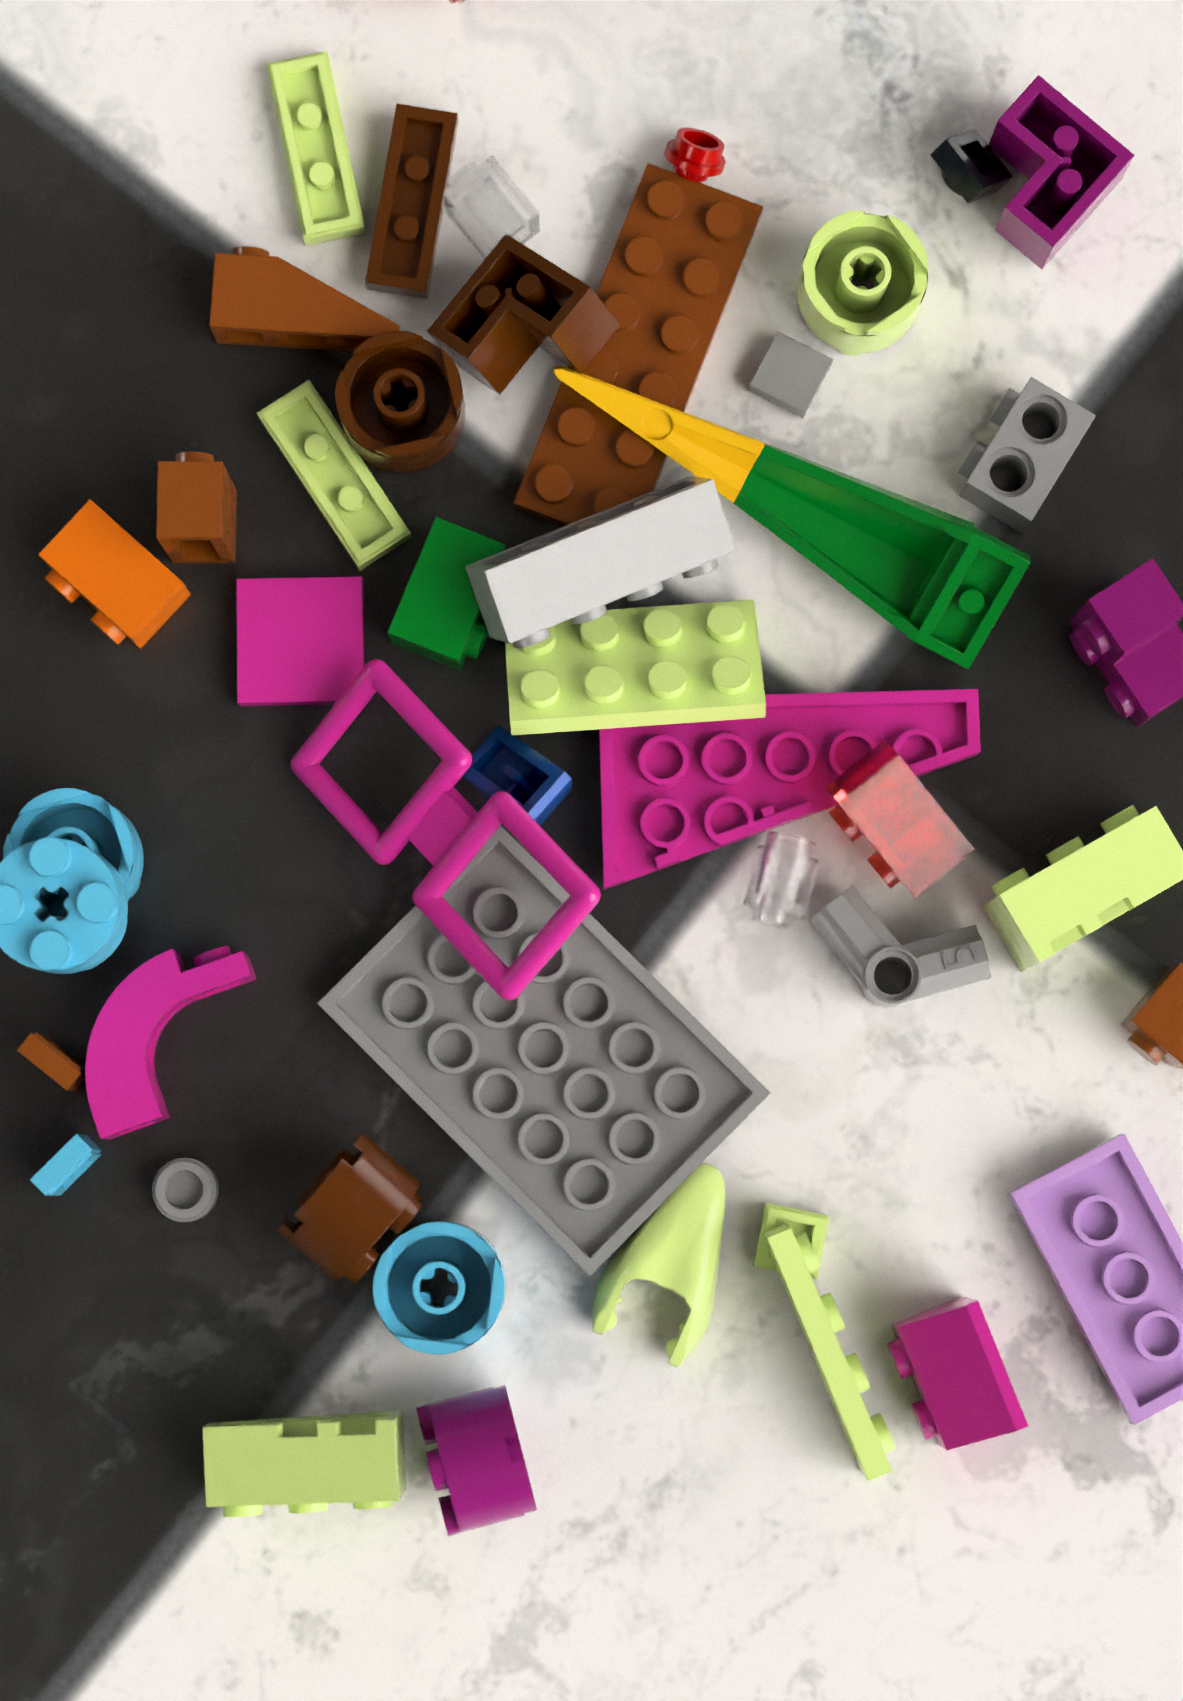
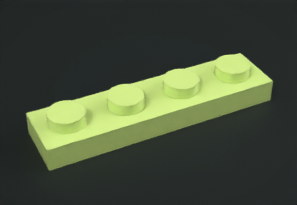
(841, 1374)

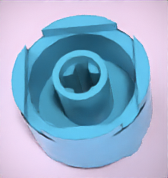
(85, 820)
(94, 904)
(410, 1310)

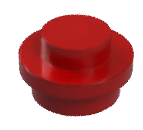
(695, 154)

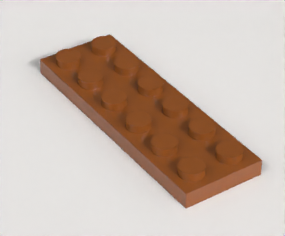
(668, 296)

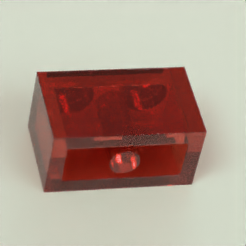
(899, 820)

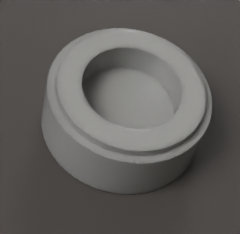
(185, 1189)

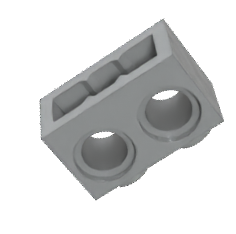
(1033, 459)

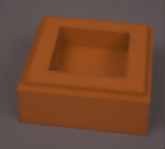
(53, 1061)

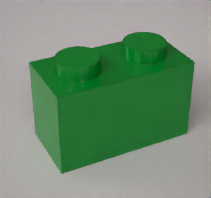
(439, 607)

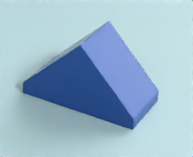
(516, 768)

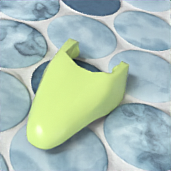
(676, 1251)

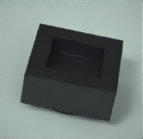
(970, 166)

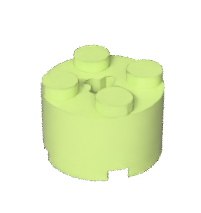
(863, 247)

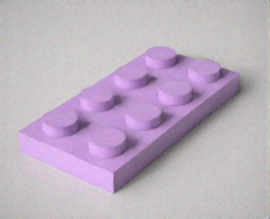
(1115, 1269)

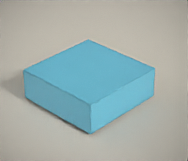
(66, 1165)

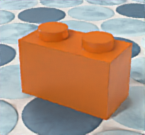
(114, 575)

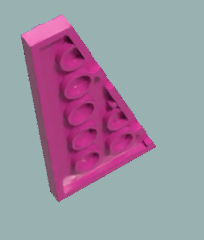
(718, 782)

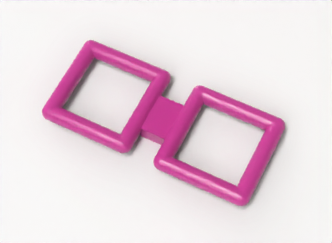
(444, 829)

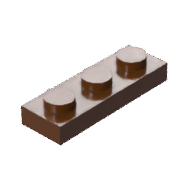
(411, 201)

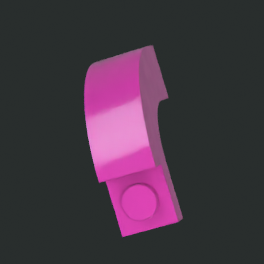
(126, 1033)

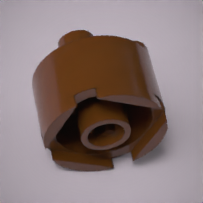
(365, 402)
(351, 1209)

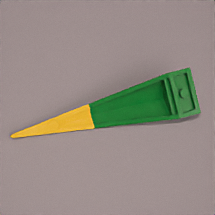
(900, 557)

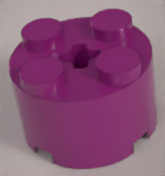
(476, 1459)

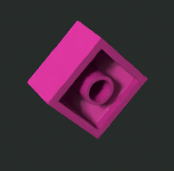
(956, 1375)

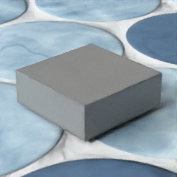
(790, 374)

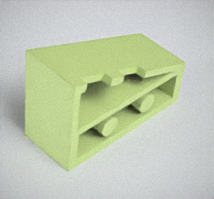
(1085, 886)
(305, 1462)

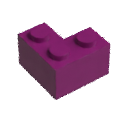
(1067, 167)
(1134, 642)

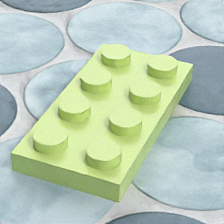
(639, 670)

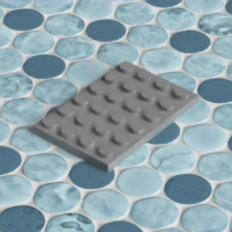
(575, 1093)

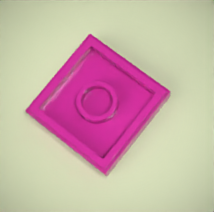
(298, 639)

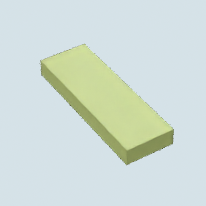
(316, 148)
(334, 475)

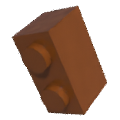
(196, 510)

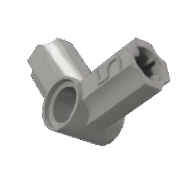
(929, 963)

